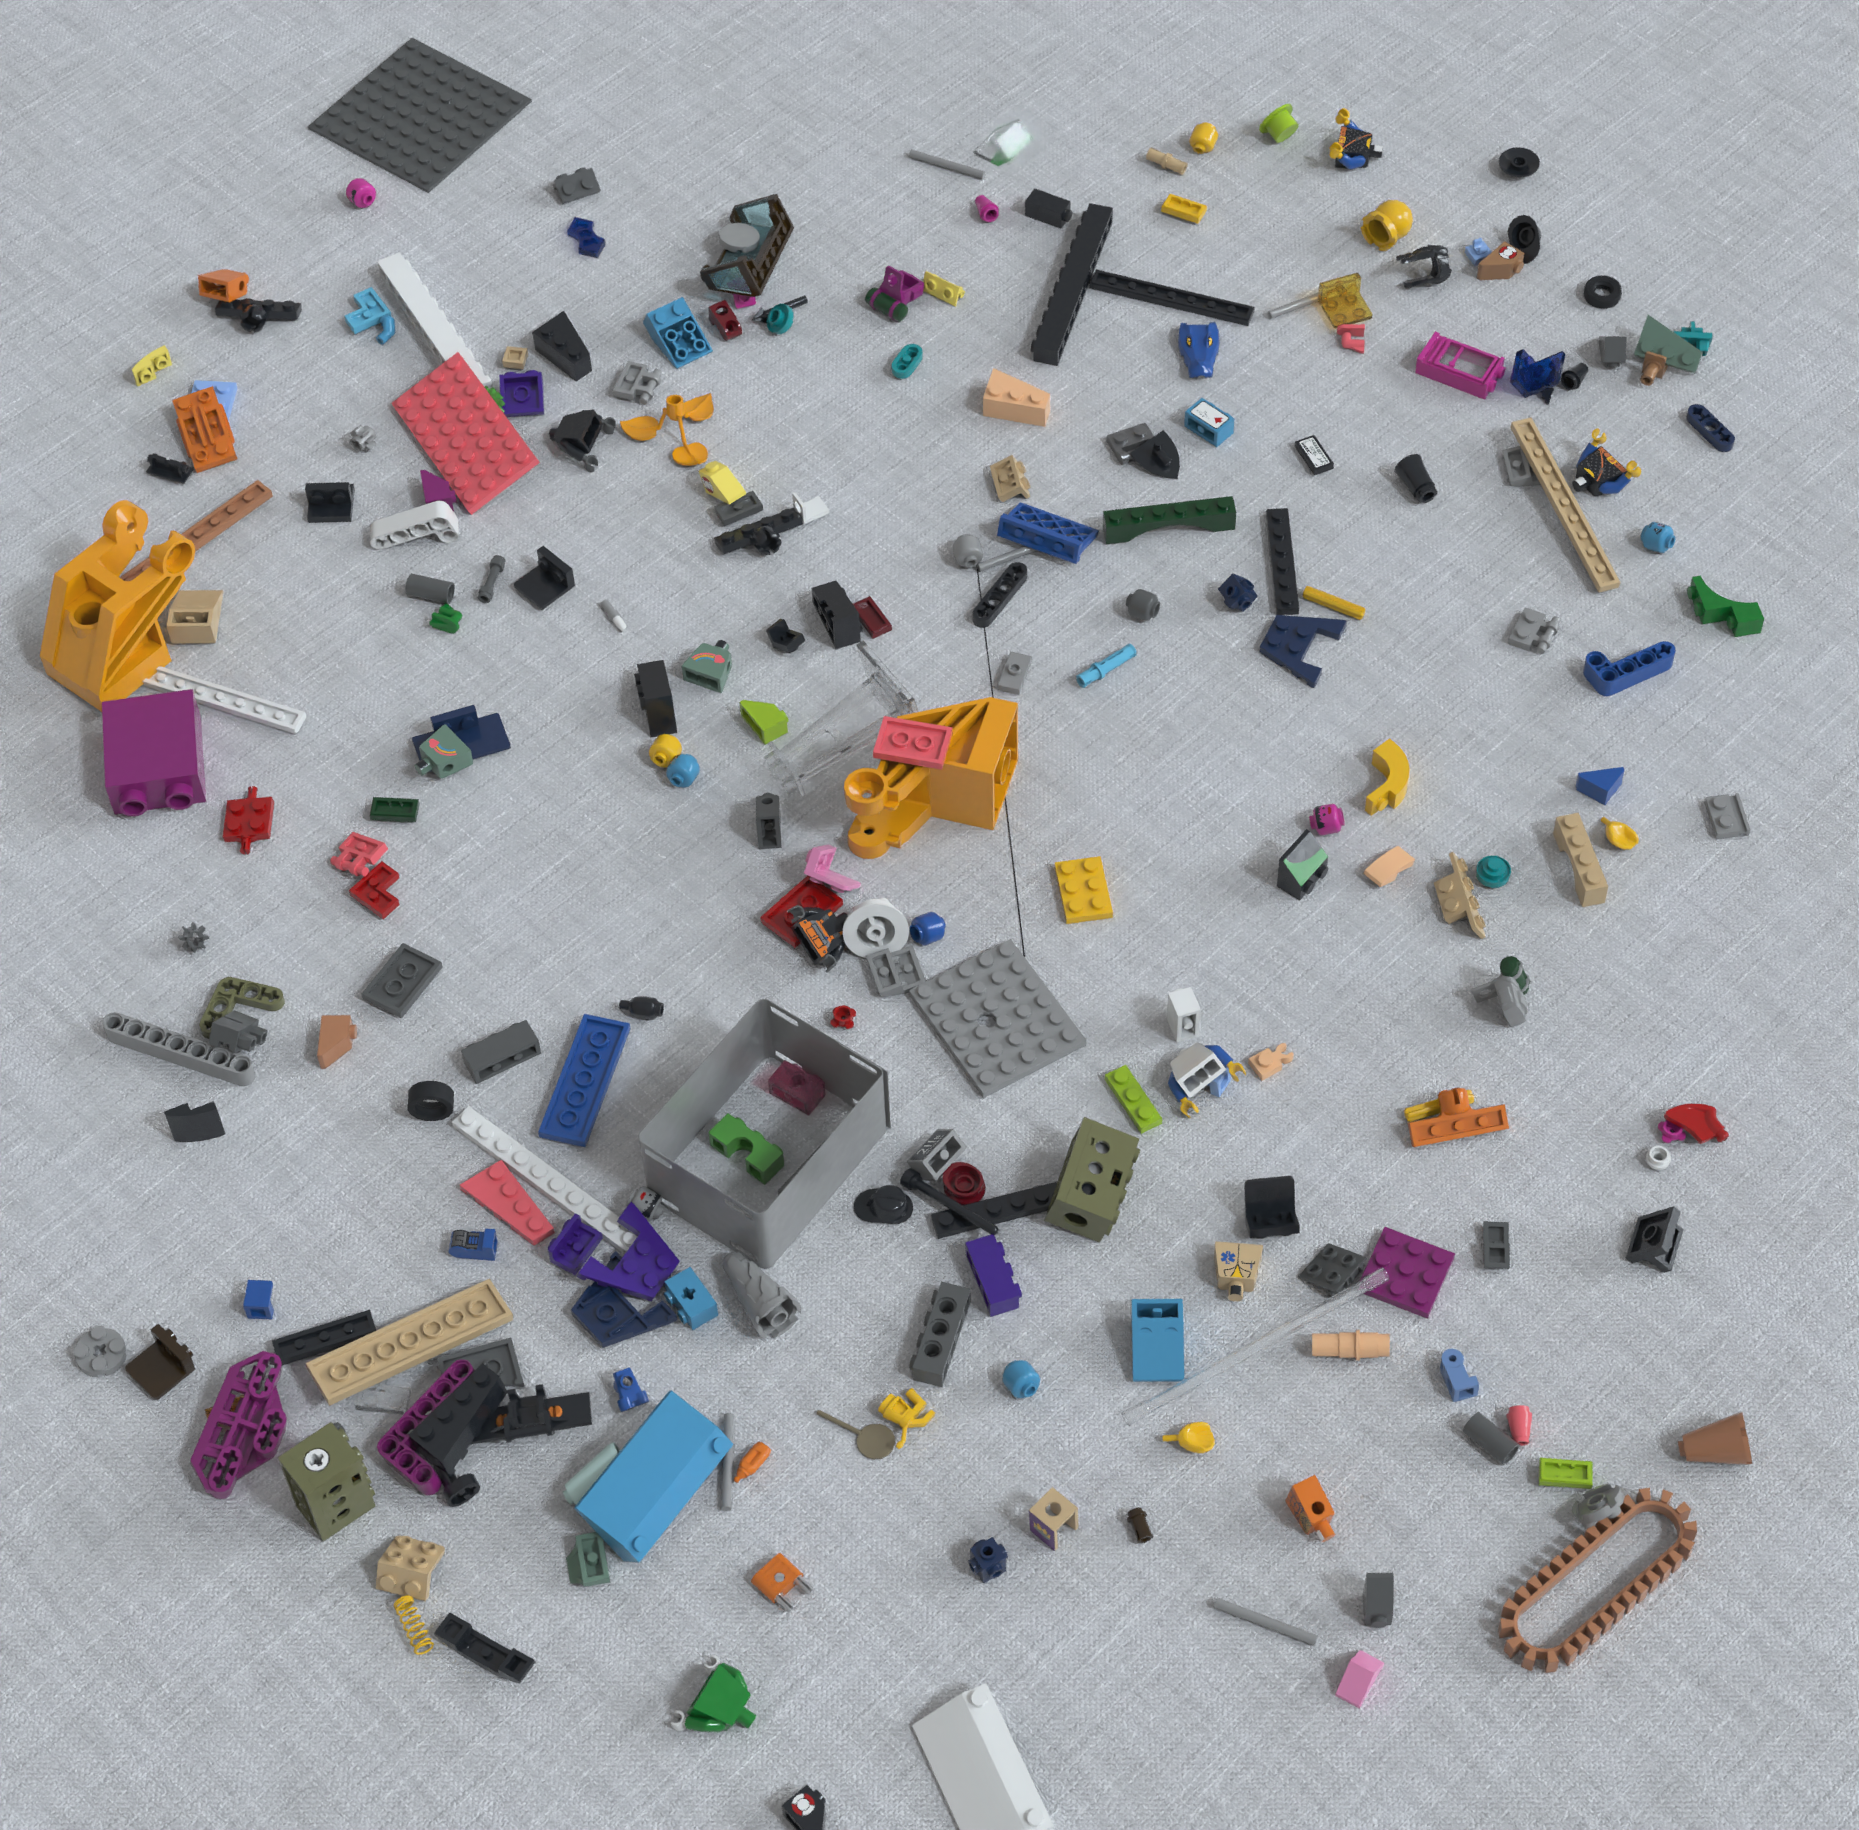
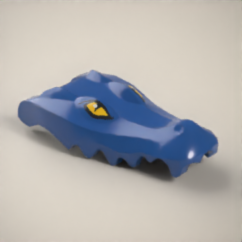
(1199, 348)

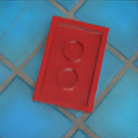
(804, 894)

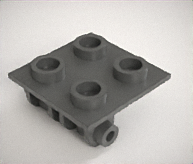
(1333, 1269)

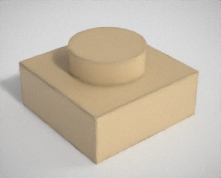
(515, 357)

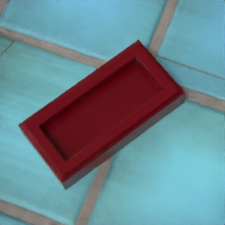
(872, 617)

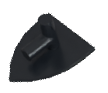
(1158, 456)

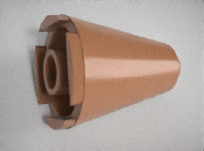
(1718, 1442)

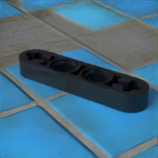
(1003, 596)

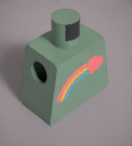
(709, 666)
(443, 754)

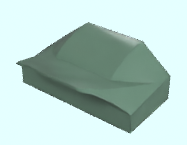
(588, 1561)

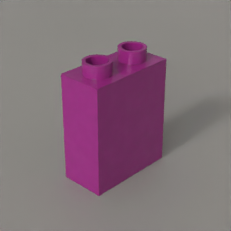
(153, 752)

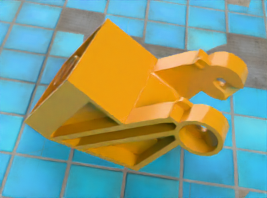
(104, 629)
(965, 790)

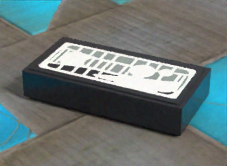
(1314, 455)

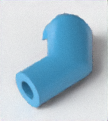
(389, 329)

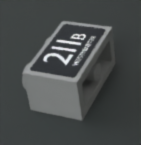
(937, 1154)

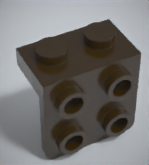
(161, 1364)

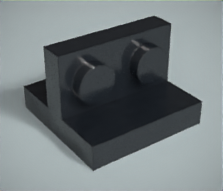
(330, 502)
(1656, 1239)

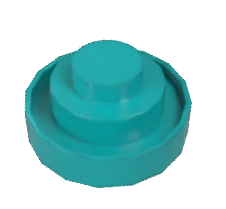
(780, 319)
(1493, 871)

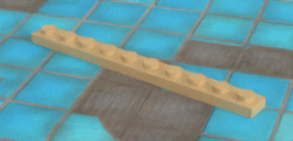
(1565, 505)

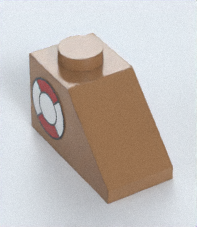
(1501, 263)

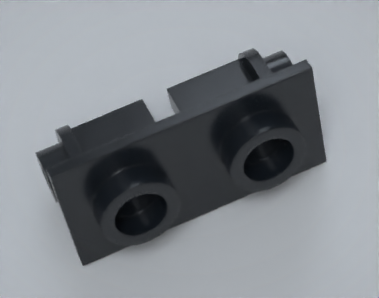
(168, 469)

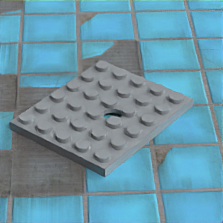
(1029, 1020)

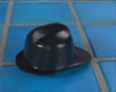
(1525, 236)
(883, 1205)

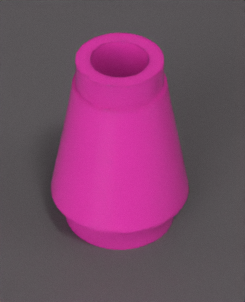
(987, 209)

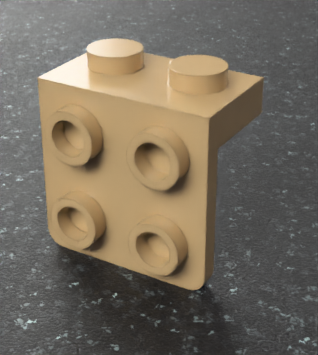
(408, 1567)

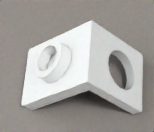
(809, 510)

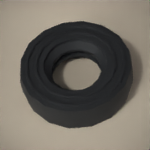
(1604, 282)

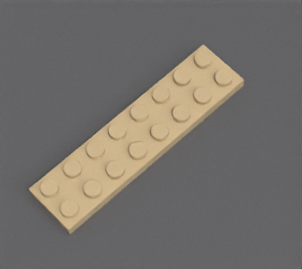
(409, 1342)

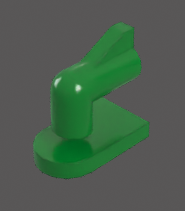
(446, 619)

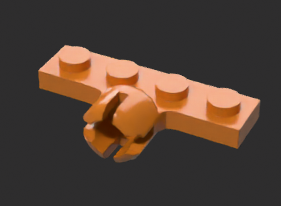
(1457, 1120)

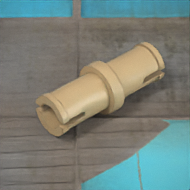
(1166, 161)

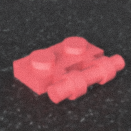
(361, 848)

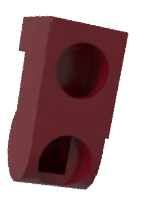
(725, 321)

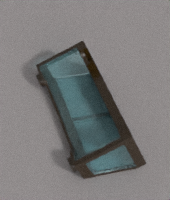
(750, 271)

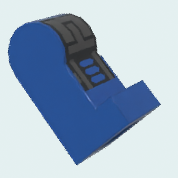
(474, 1244)

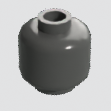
(1143, 605)

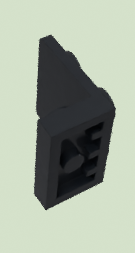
(547, 580)

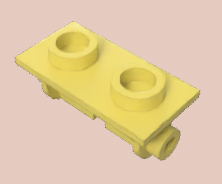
(942, 289)

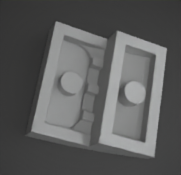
(1518, 468)
(896, 971)

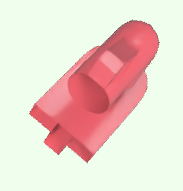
(1349, 330)

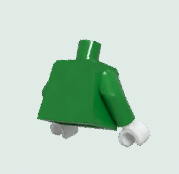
(718, 1701)

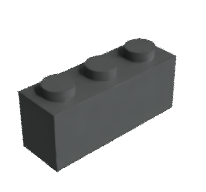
(501, 1051)

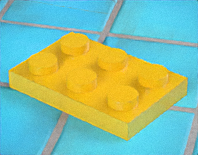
(1083, 890)

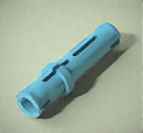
(1099, 669)

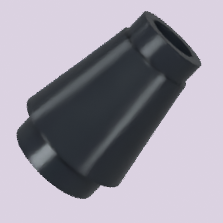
(1574, 376)

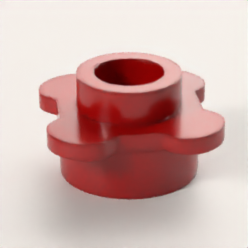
(843, 1011)

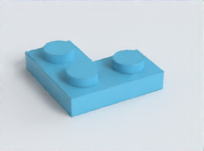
(370, 311)

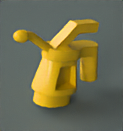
(899, 1412)

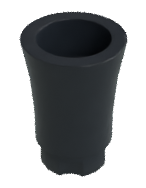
(1415, 476)

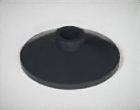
(1519, 162)

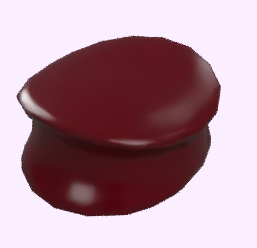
(963, 1183)

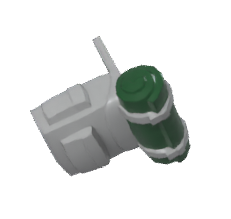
(1510, 990)

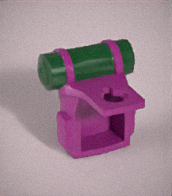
(895, 293)

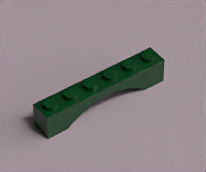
(1128, 523)

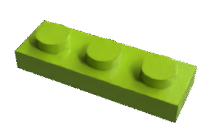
(1133, 1099)

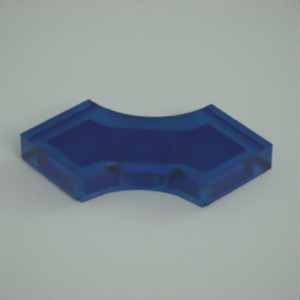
(589, 242)

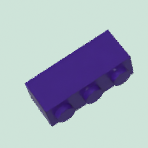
(993, 1275)

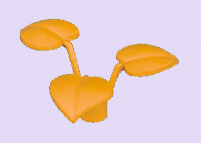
(696, 409)

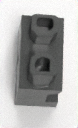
(238, 1031)

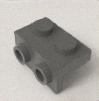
(576, 185)

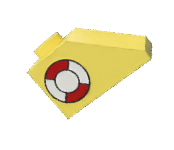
(721, 482)

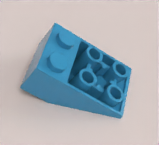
(677, 333)
(1157, 1340)

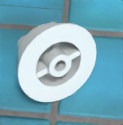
(875, 927)

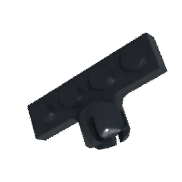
(256, 313)
(761, 534)

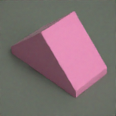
(1359, 1678)

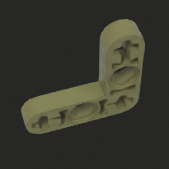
(231, 997)

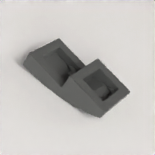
(1496, 1245)

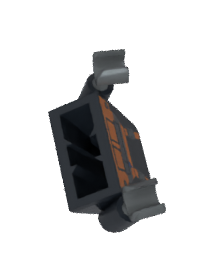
(578, 434)
(819, 934)

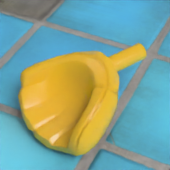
(1620, 834)
(1194, 1437)

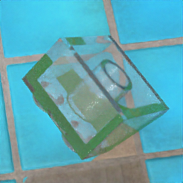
(1004, 143)

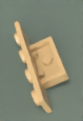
(1457, 898)

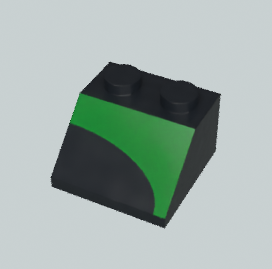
(1302, 866)

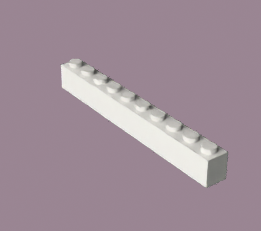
(425, 314)

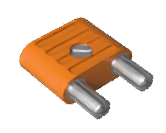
(778, 1579)

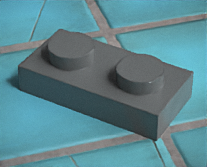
(739, 509)

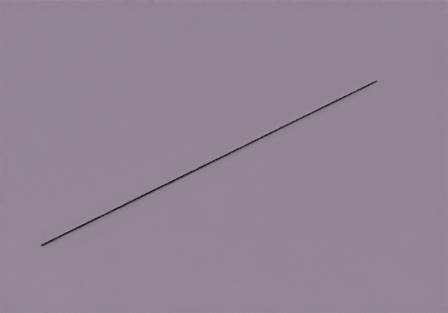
(1005, 796)

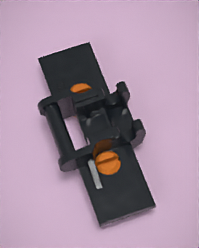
(531, 1411)

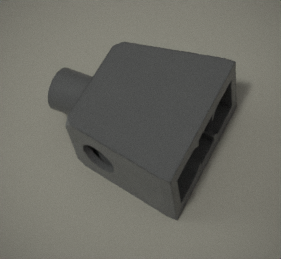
(768, 812)

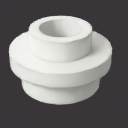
(1658, 1152)

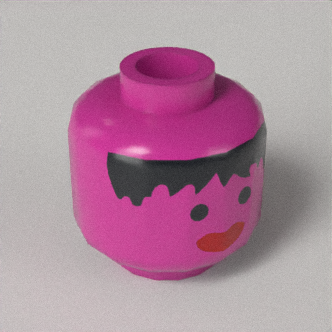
(360, 193)
(1327, 819)

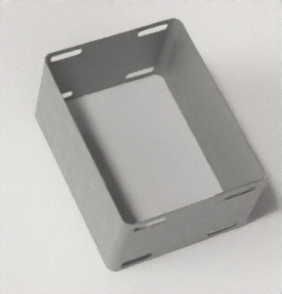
(709, 1088)

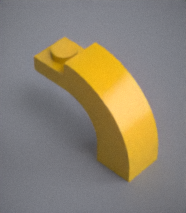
(1395, 767)

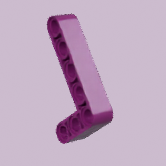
(398, 1438)

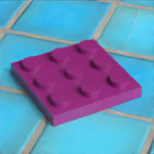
(1413, 1269)

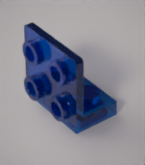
(1532, 376)

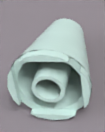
(584, 1479)

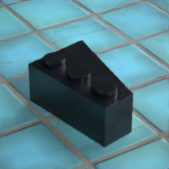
(563, 346)
(837, 614)
(656, 697)

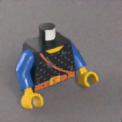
(1353, 145)
(1601, 471)

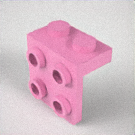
(818, 866)

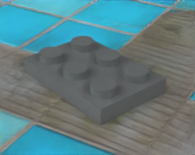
(402, 980)

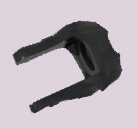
(1440, 265)

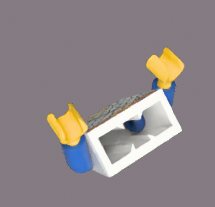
(1196, 1069)

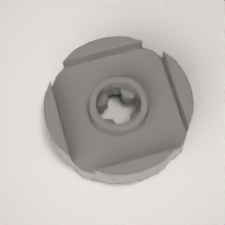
(96, 1339)
(1599, 1504)

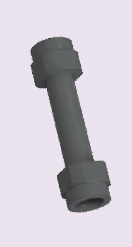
(486, 592)

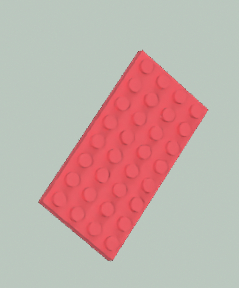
(465, 433)

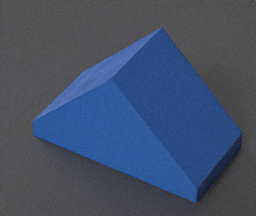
(1600, 783)

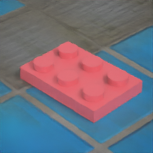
(912, 742)

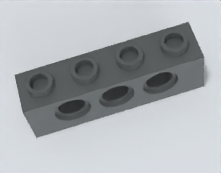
(934, 1369)

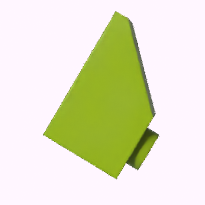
(764, 719)

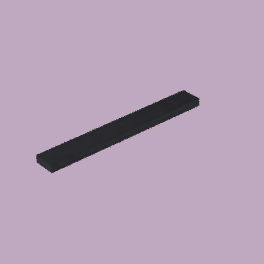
(1172, 297)

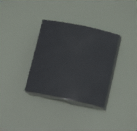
(194, 1124)

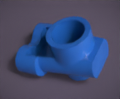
(631, 1395)

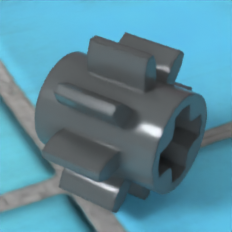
(198, 941)

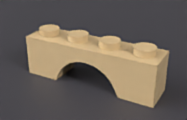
(1588, 875)

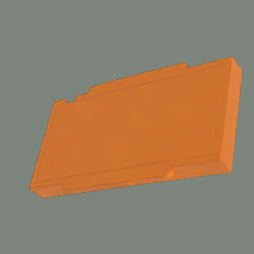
(205, 429)

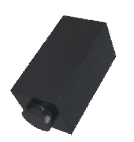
(1048, 208)

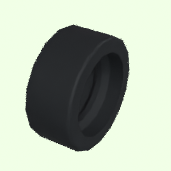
(430, 1091)

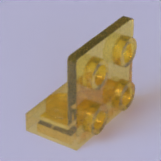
(1342, 300)

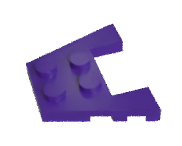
(643, 1265)

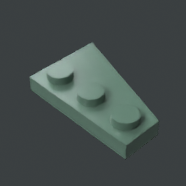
(1663, 341)

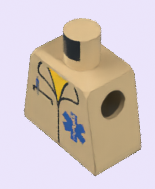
(1237, 1267)

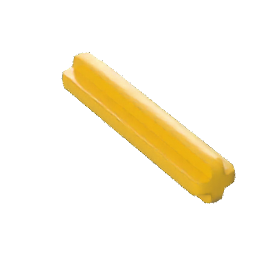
(1334, 602)
(1428, 1108)

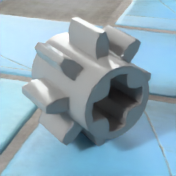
(363, 438)

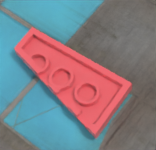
(509, 1202)

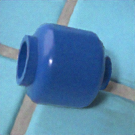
(927, 928)

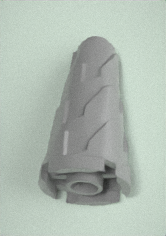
(765, 1301)

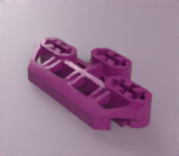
(248, 1424)

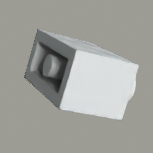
(1183, 1014)

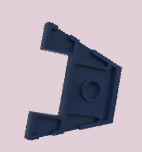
(1291, 639)
(612, 1317)

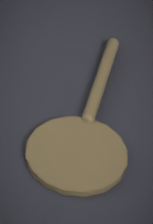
(872, 1441)

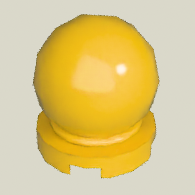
(1387, 224)

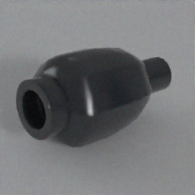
(643, 1007)

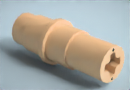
(1351, 1345)

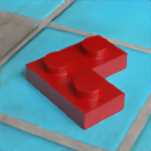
(372, 890)

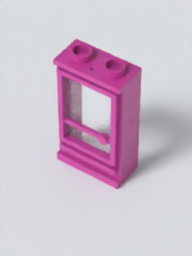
(1460, 366)

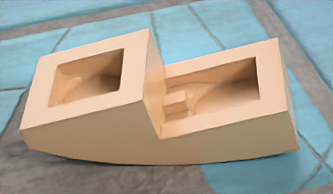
(1388, 866)

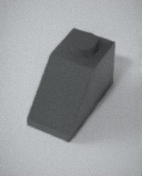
(1613, 350)
(1378, 1599)

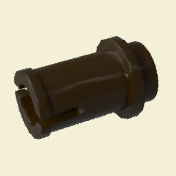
(1138, 1520)

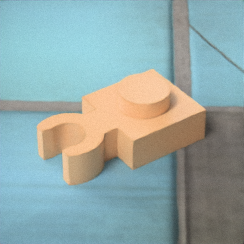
(1268, 1063)

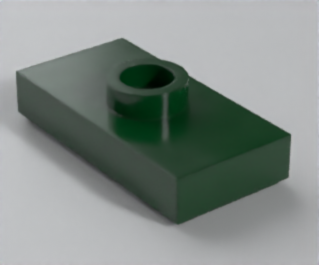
(394, 809)

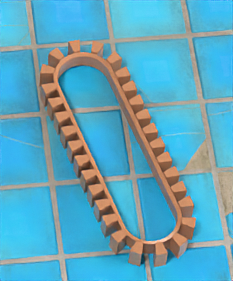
(1622, 1602)

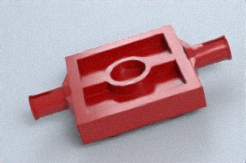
(248, 819)

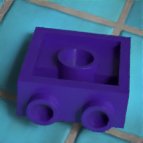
(522, 393)

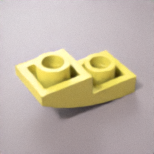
(145, 369)

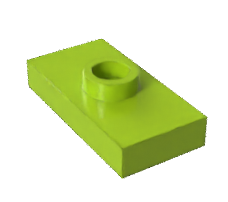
(1565, 1473)

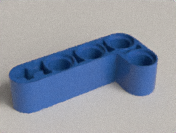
(1629, 671)

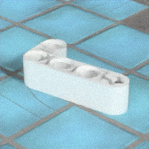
(415, 523)

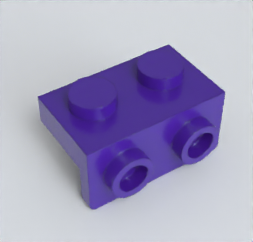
(573, 1245)

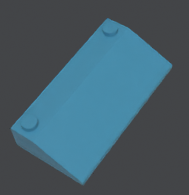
(653, 1477)

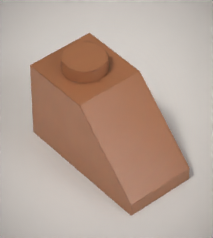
(335, 1038)

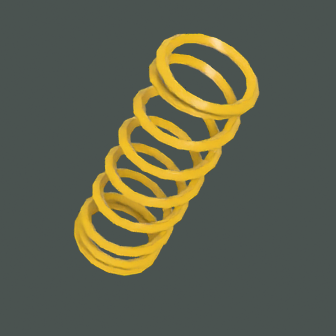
(403, 1606)

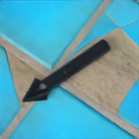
(761, 315)

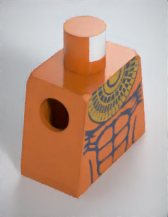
(1311, 1508)

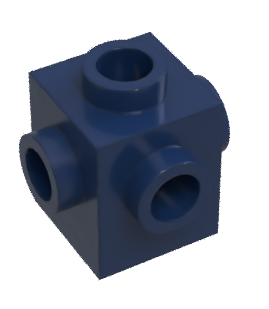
(1238, 592)
(988, 1559)

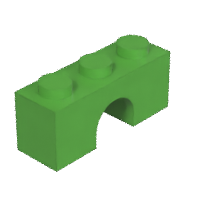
(733, 1135)

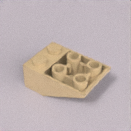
(195, 616)

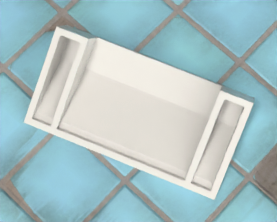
(980, 1765)

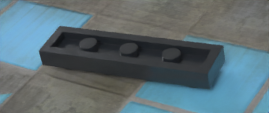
(323, 1337)

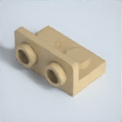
(1010, 478)

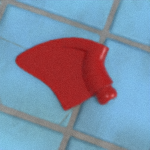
(1699, 1121)

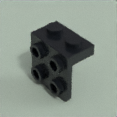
(1270, 1207)

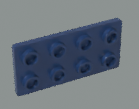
(480, 735)

